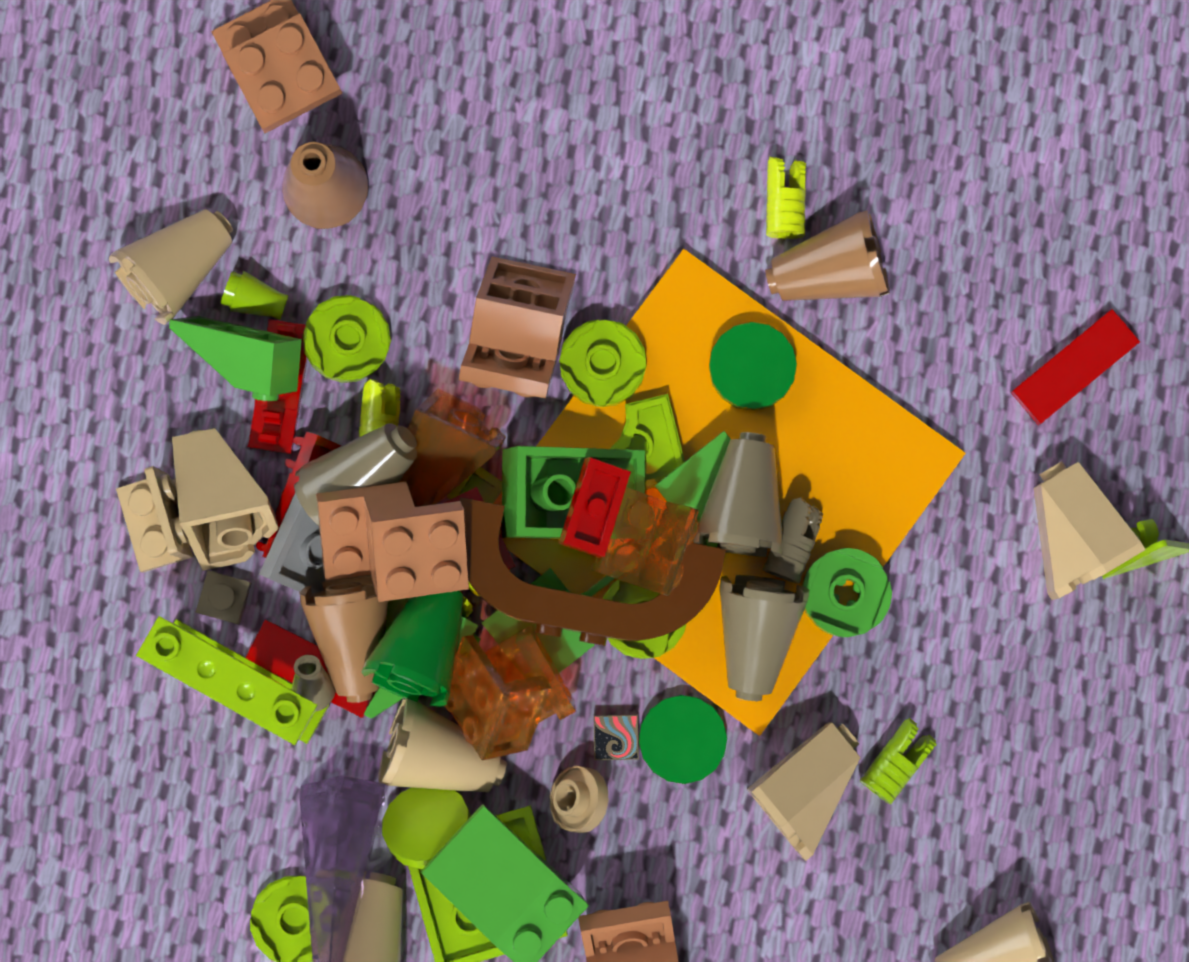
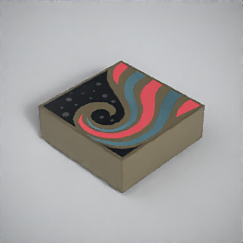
(616, 737)

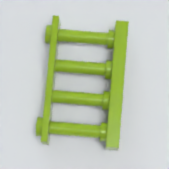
(231, 680)

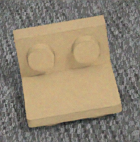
(153, 520)

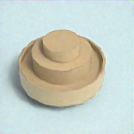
(579, 799)

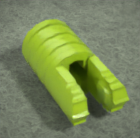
(891, 769)

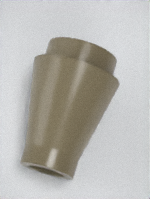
(313, 681)

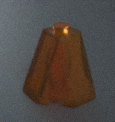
(449, 446)

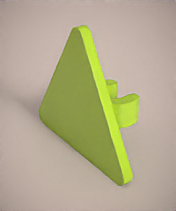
(1155, 551)

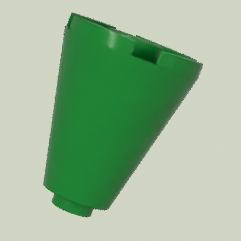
(419, 649)

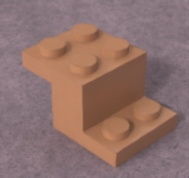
(276, 63)
(517, 327)
(399, 545)
(629, 934)

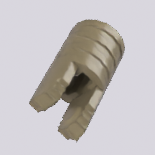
(799, 533)

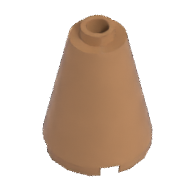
(324, 185)
(832, 264)
(347, 629)

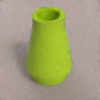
(252, 296)

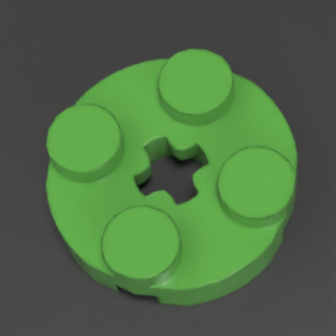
(868, 581)

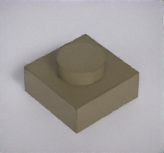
(223, 597)

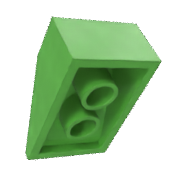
(542, 482)
(505, 887)

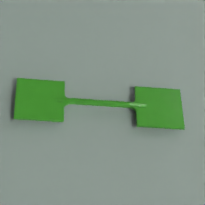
(685, 486)

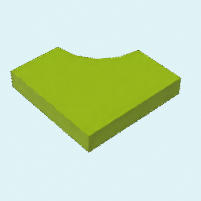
(653, 429)

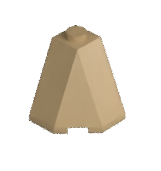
(218, 500)
(1078, 530)
(807, 786)

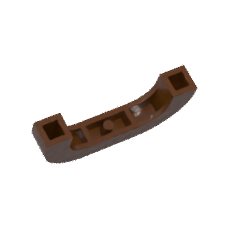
(590, 616)

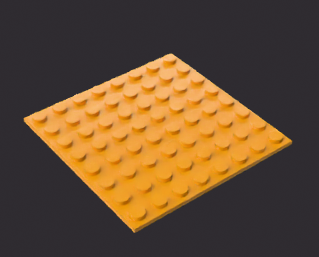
(834, 446)

